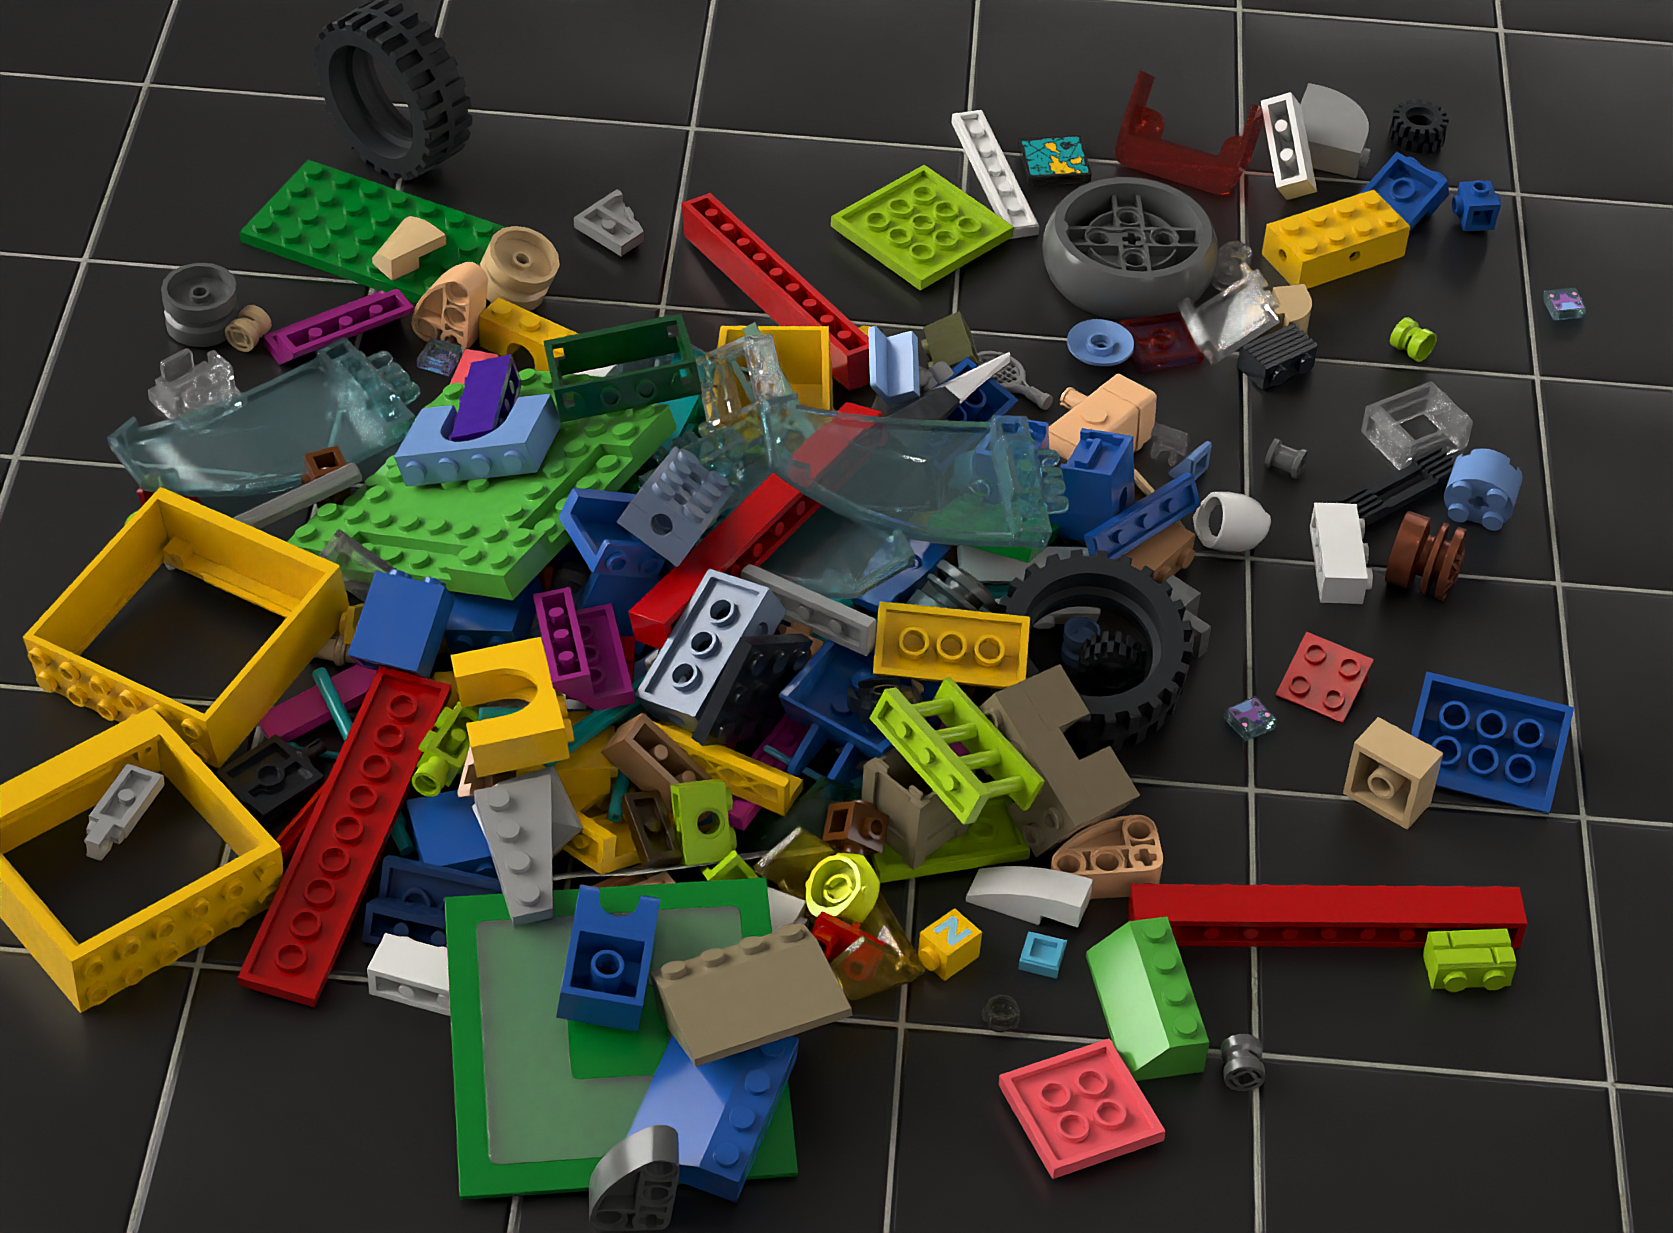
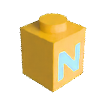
(949, 944)

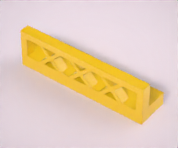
(741, 773)

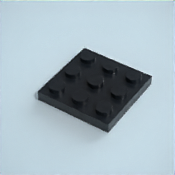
(750, 687)

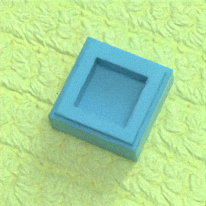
(1042, 955)

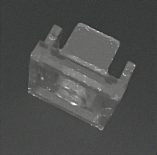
(190, 387)

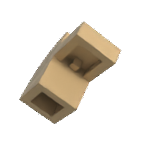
(1293, 307)

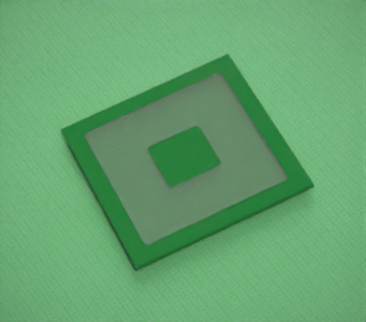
(556, 1094)

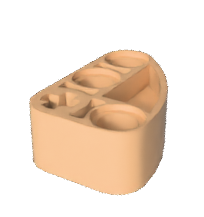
(453, 306)
(1113, 855)

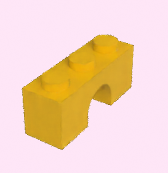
(508, 326)

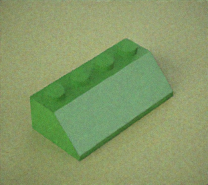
(1149, 1000)

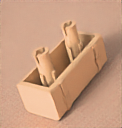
(1114, 407)

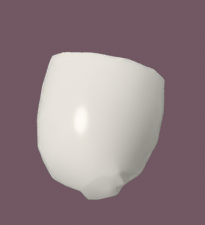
(1242, 525)

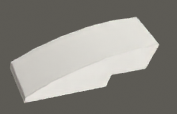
(1032, 893)

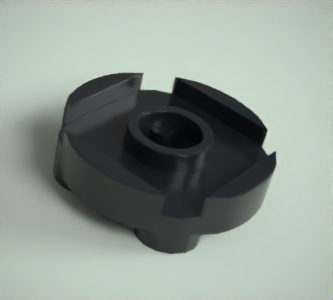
(870, 691)

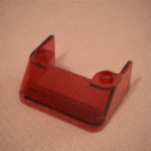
(1142, 148)

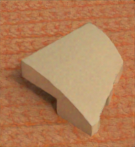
(405, 246)

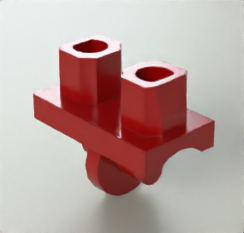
(836, 935)

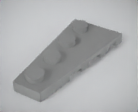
(520, 842)

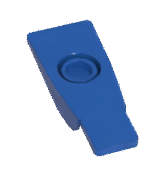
(905, 583)

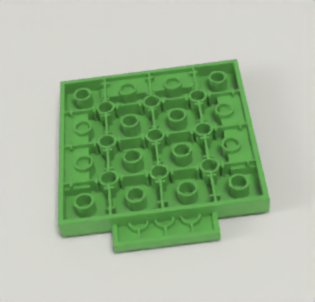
(493, 530)

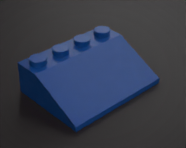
(1493, 741)
(718, 1110)

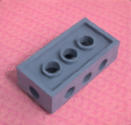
(674, 509)
(702, 644)

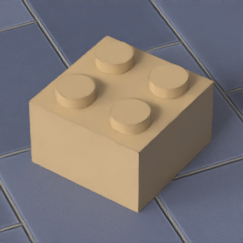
(1392, 773)

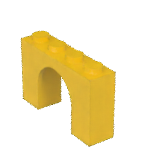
(522, 738)

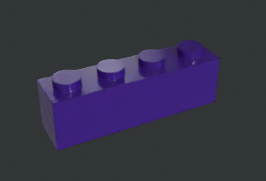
(487, 398)

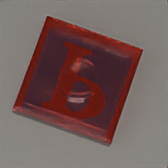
(1162, 342)

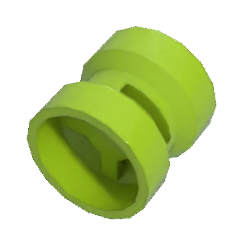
(1413, 339)

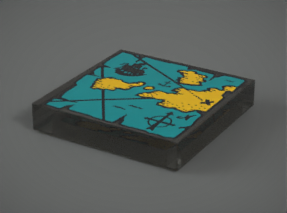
(1054, 160)

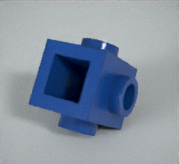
(1476, 205)

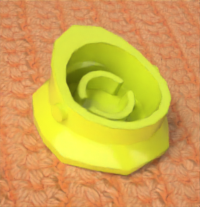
(843, 887)

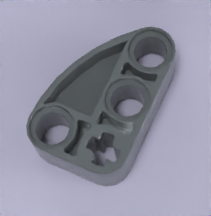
(636, 1182)

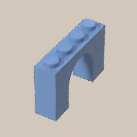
(509, 450)

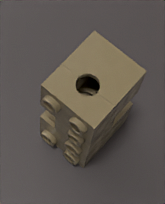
(1074, 790)

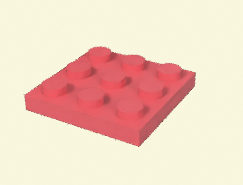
(1081, 1108)

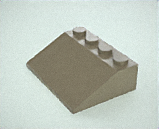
(748, 994)

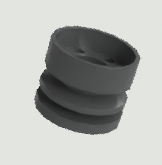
(956, 592)

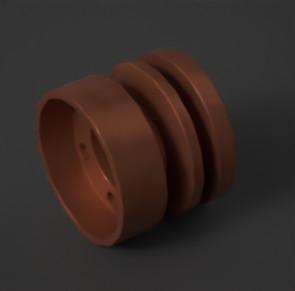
(1426, 555)

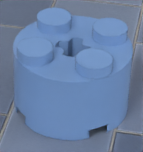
(1482, 488)

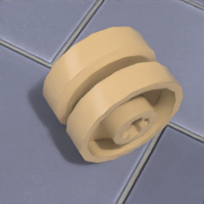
(519, 266)

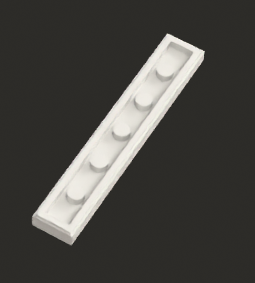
(994, 172)

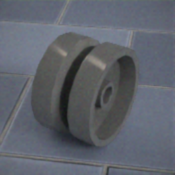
(199, 303)

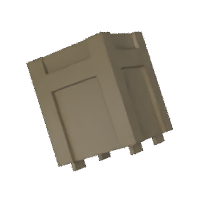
(916, 814)

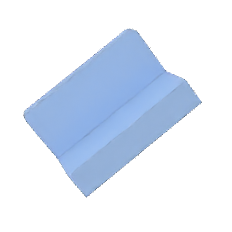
(894, 365)

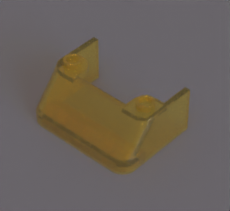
(865, 965)

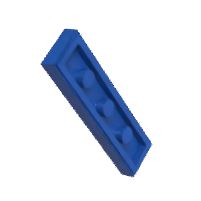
(1145, 518)

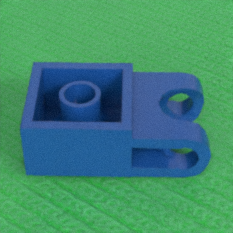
(607, 963)

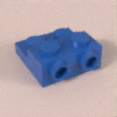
(1409, 188)

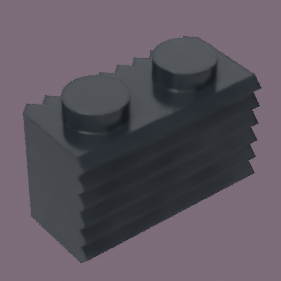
(1277, 356)

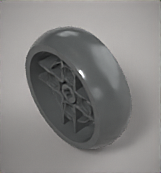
(1129, 248)

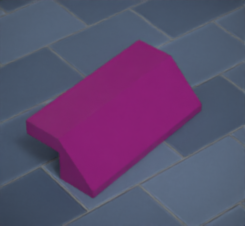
(336, 323)
(583, 651)

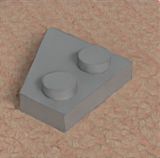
(611, 224)

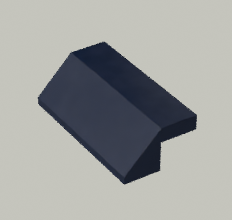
(414, 901)

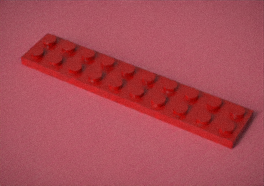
(344, 838)

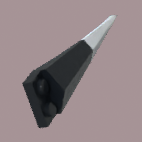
(945, 398)

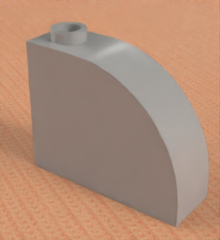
(1335, 131)

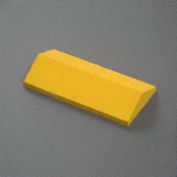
(952, 643)

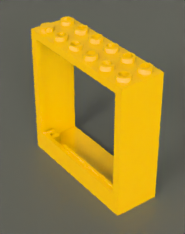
(221, 553)
(164, 930)

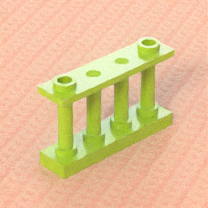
(940, 766)

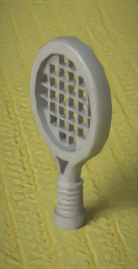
(1018, 385)

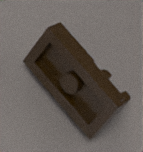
(651, 829)

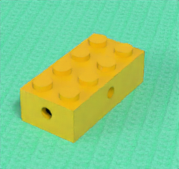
(1336, 240)

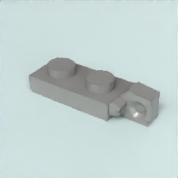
(121, 809)

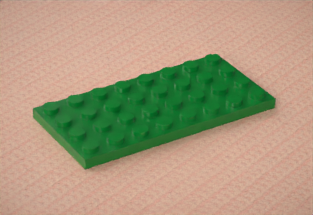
(344, 220)

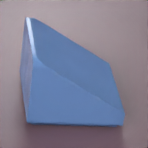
(1194, 463)

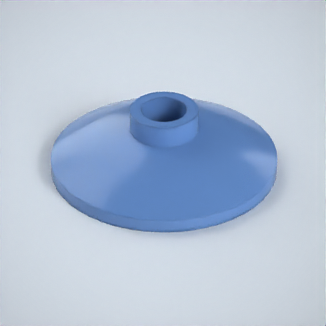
(1100, 342)

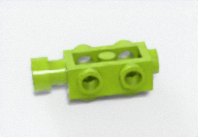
(444, 751)

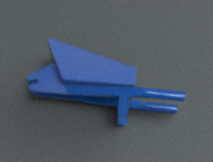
(819, 703)

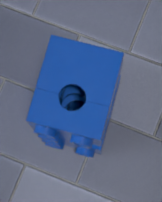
(1095, 478)

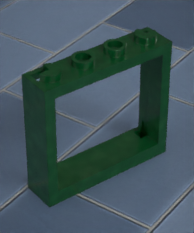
(620, 346)

